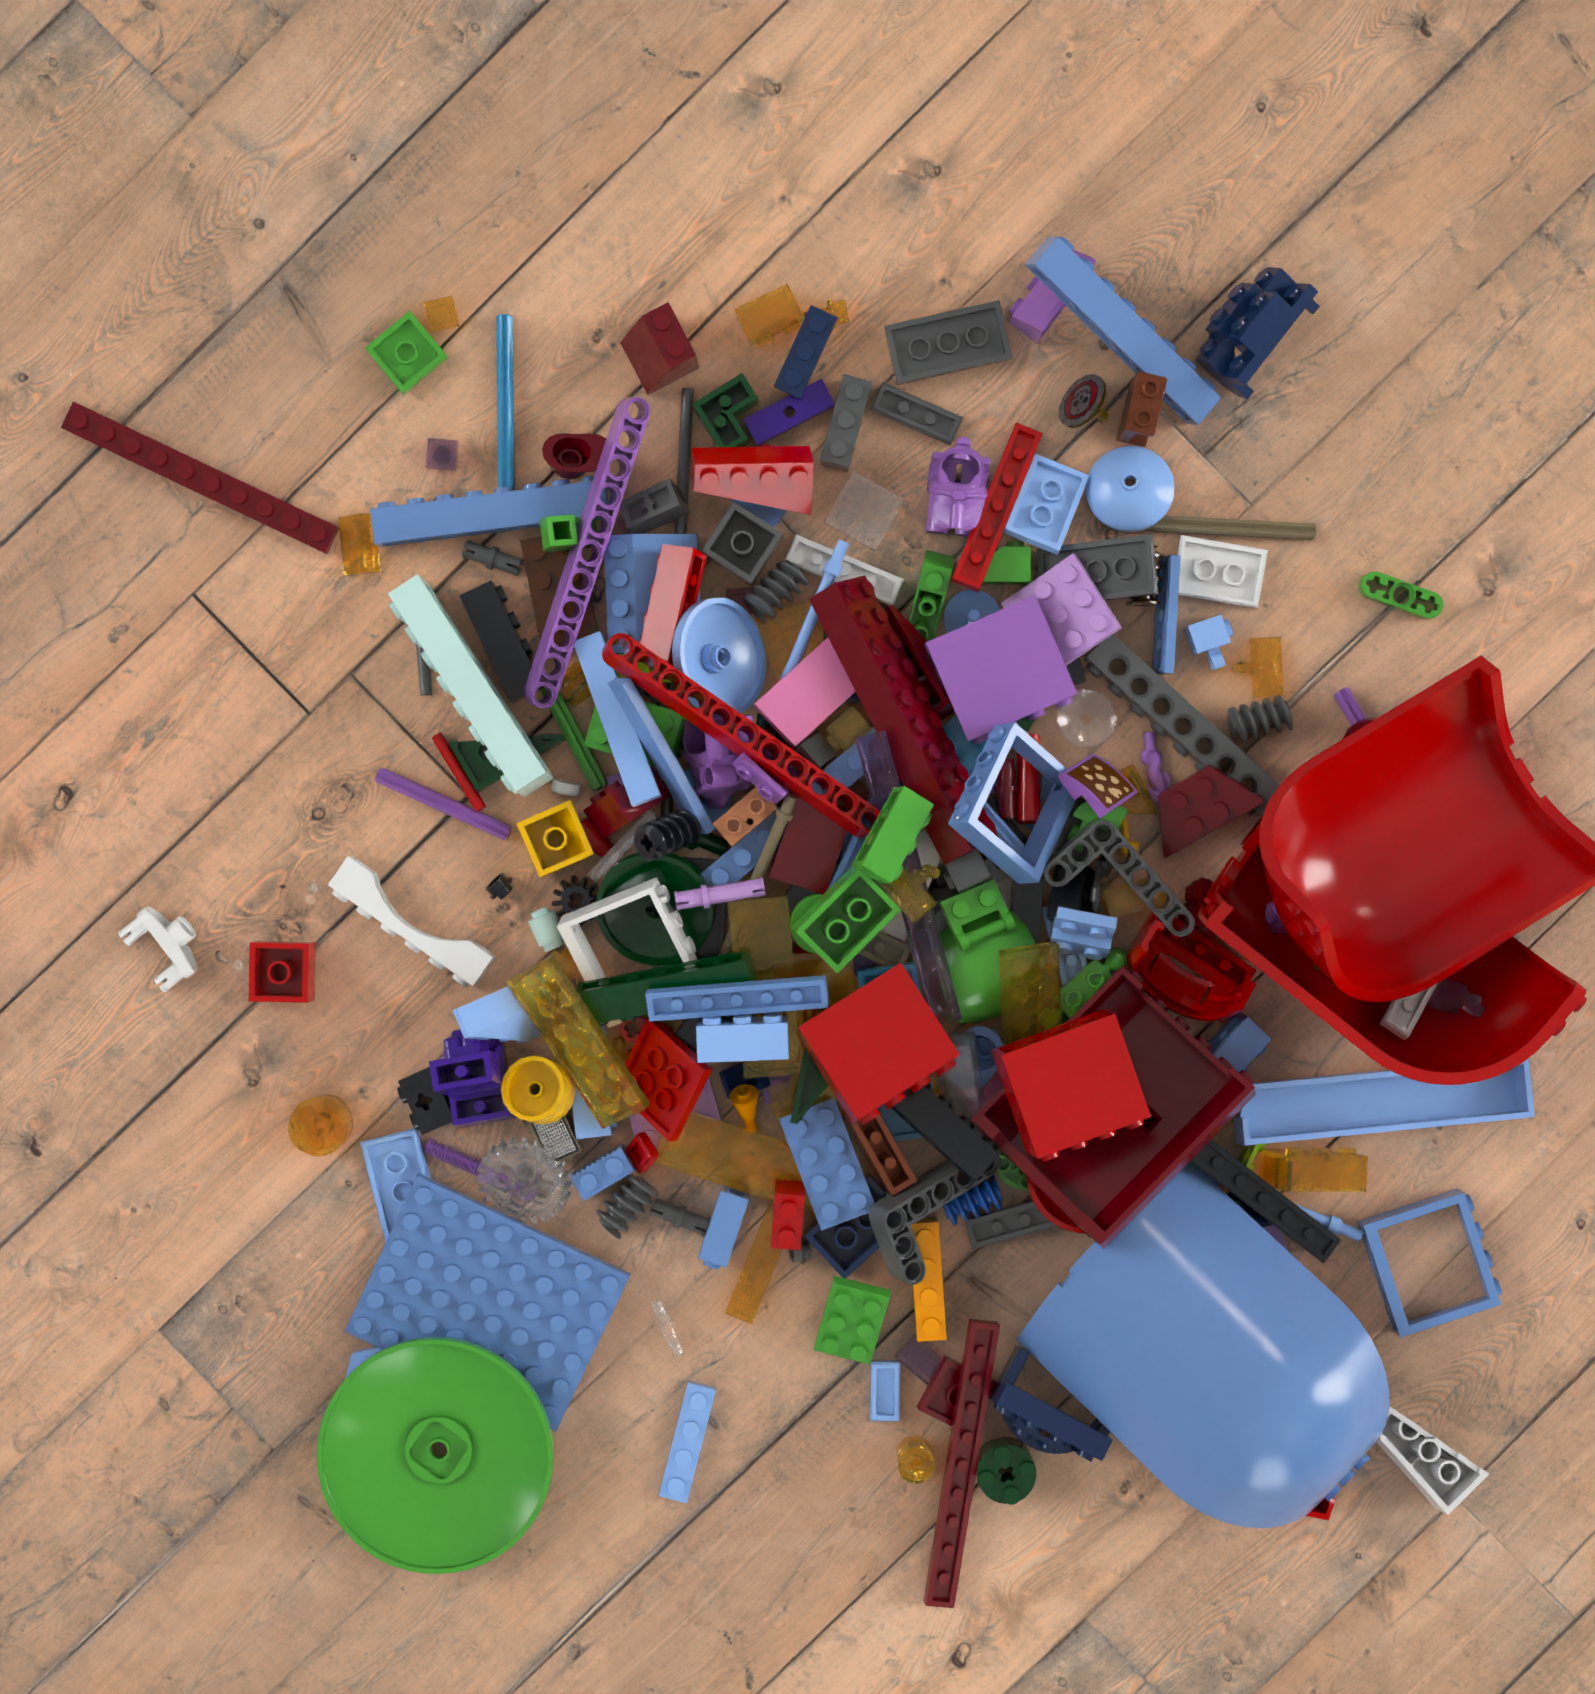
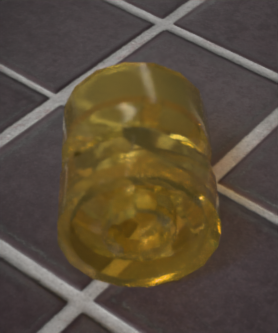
(915, 1459)

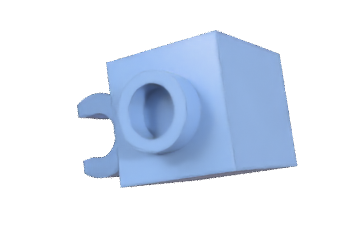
(1208, 637)

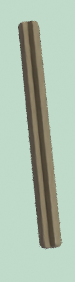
(1235, 527)

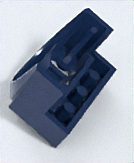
(1028, 1415)

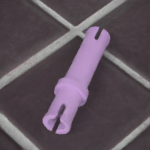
(720, 893)

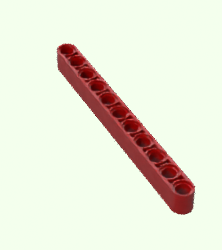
(727, 734)

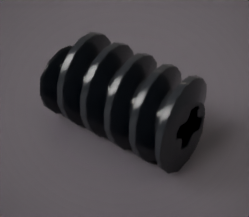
(667, 834)

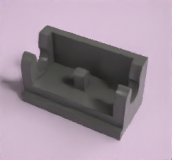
(653, 507)

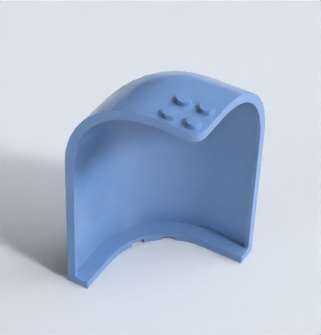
(1216, 1358)

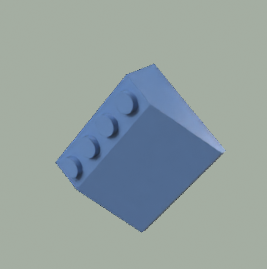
(629, 576)

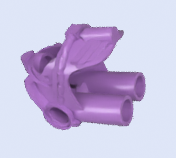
(952, 501)
(712, 764)

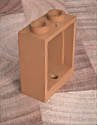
(734, 823)

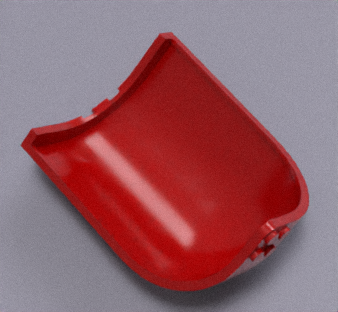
(1418, 843)
(1520, 991)

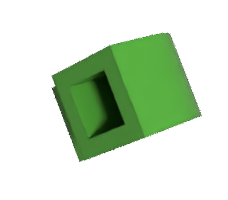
(560, 532)
(1086, 814)

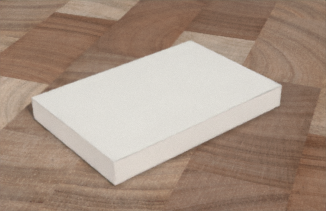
(1221, 571)

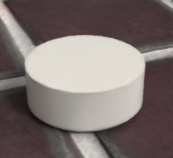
(565, 787)

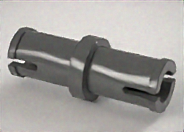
(492, 558)
(679, 1216)

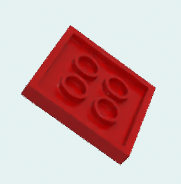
(667, 1076)

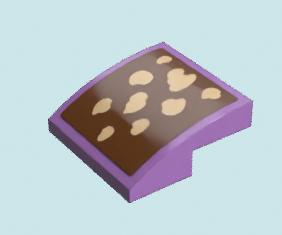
(1098, 783)

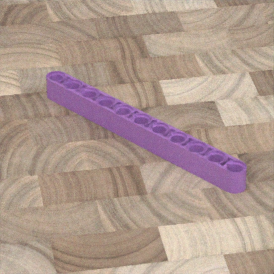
(597, 541)

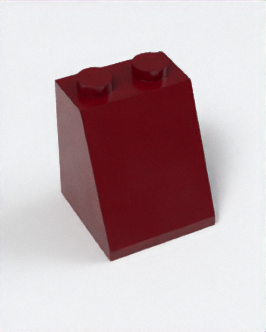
(659, 349)

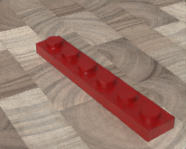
(997, 507)

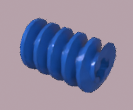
(973, 1199)

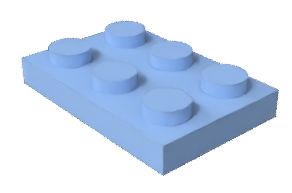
(1046, 504)

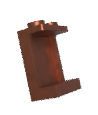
(1141, 408)

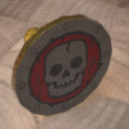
(1083, 402)

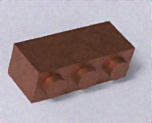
(882, 1154)

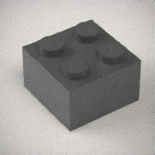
(742, 543)

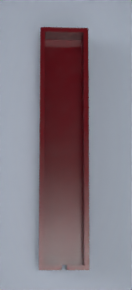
(897, 704)

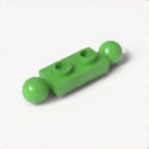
(1089, 981)

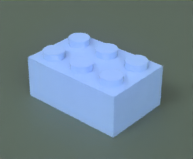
(743, 1038)

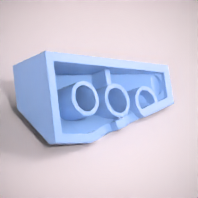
(496, 1017)

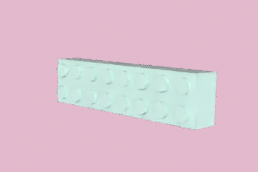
(470, 685)

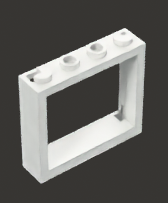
(580, 947)

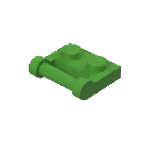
(972, 906)

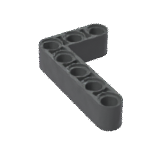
(1125, 869)
(948, 1185)

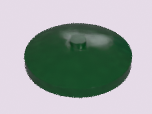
(637, 926)

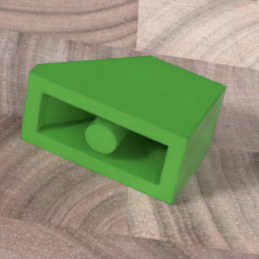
(1010, 565)

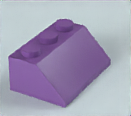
(1039, 308)

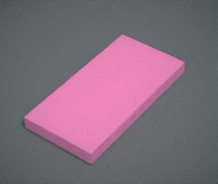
(806, 695)

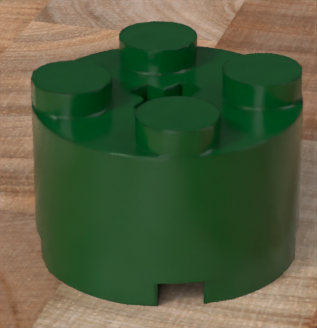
(1011, 1486)

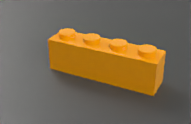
(929, 1293)

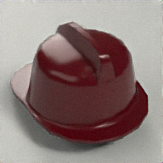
(573, 453)

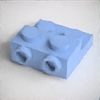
(1083, 933)

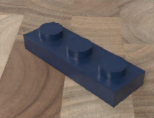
(805, 352)

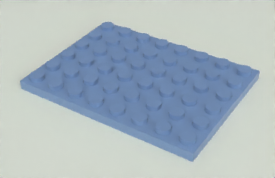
(493, 1283)

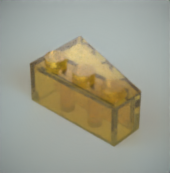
(1314, 1170)

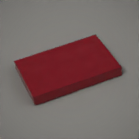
(808, 849)

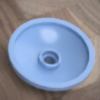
(1133, 506)

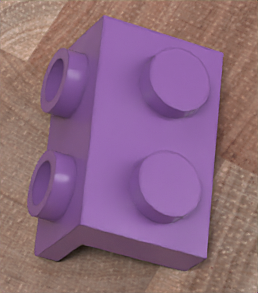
(767, 787)

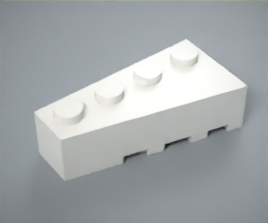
(1429, 1464)

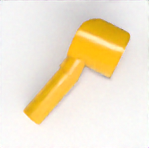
(1125, 832)

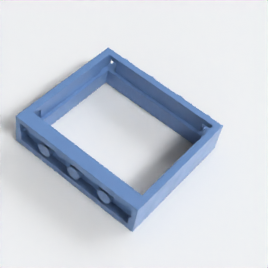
(1051, 820)
(1384, 1276)

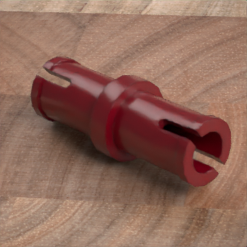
(1006, 790)

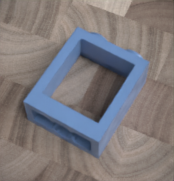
(723, 1227)

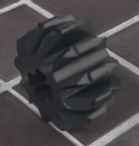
(566, 896)

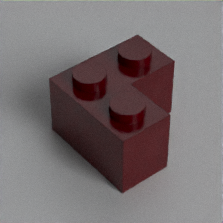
(613, 809)

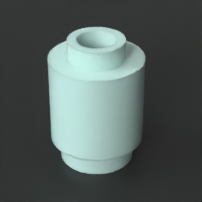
(545, 929)

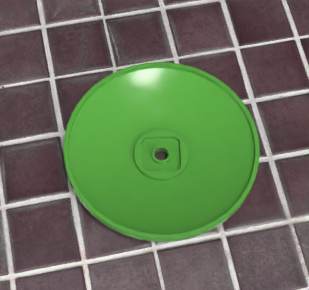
(427, 1507)

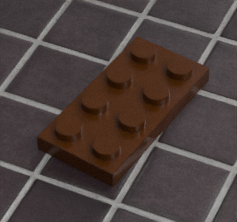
(543, 576)

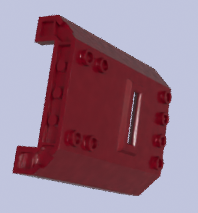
(1184, 1090)

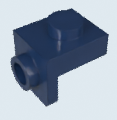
(734, 1076)

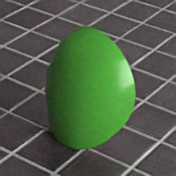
(977, 969)

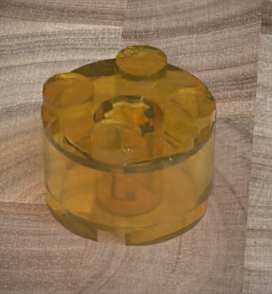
(325, 1140)

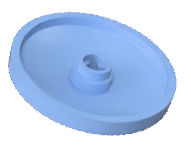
(721, 651)

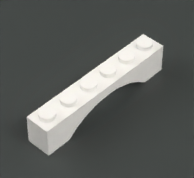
(362, 886)

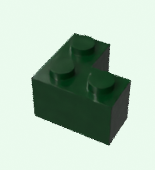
(722, 407)

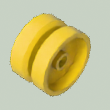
(535, 1074)

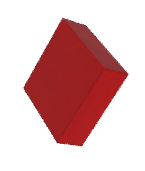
(642, 1152)

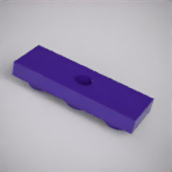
(772, 422)

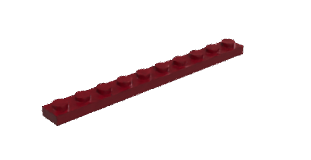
(200, 477)
(961, 1463)

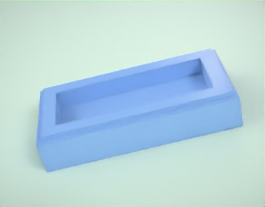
(885, 1390)

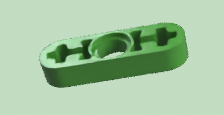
(1424, 595)

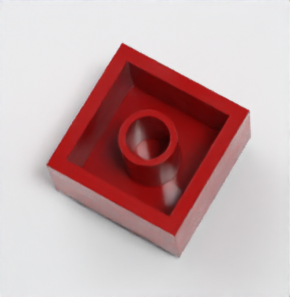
(282, 971)

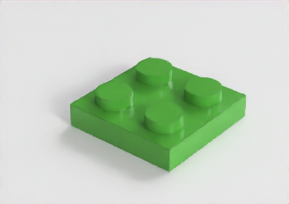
(406, 352)

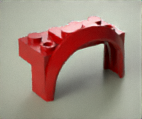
(1177, 988)

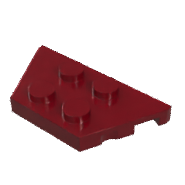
(1201, 806)

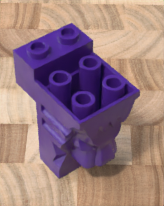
(472, 1079)

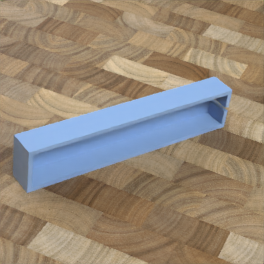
(1376, 1104)

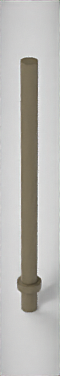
(783, 815)

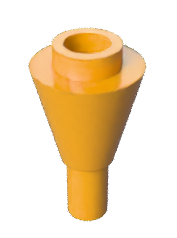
(745, 1101)

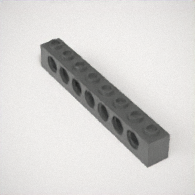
(1177, 707)

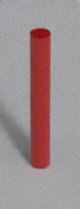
(458, 771)

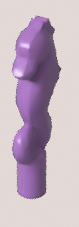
(1153, 758)

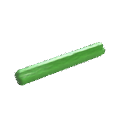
(576, 742)

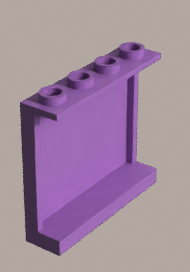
(1001, 669)

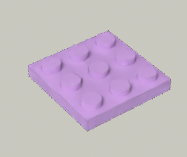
(1071, 608)

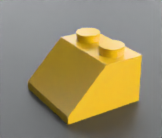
(555, 838)

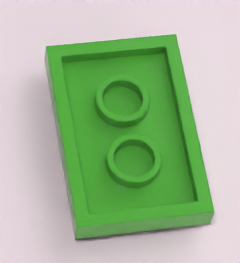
(852, 1320)

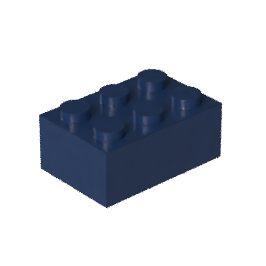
(849, 1242)

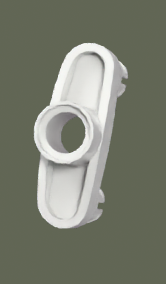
(172, 939)

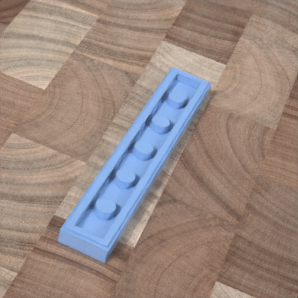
(620, 734)

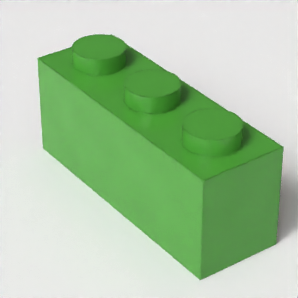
(893, 835)

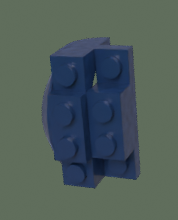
(1254, 323)

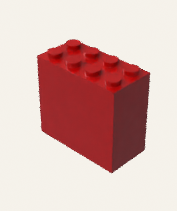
(878, 1045)
(1071, 1084)

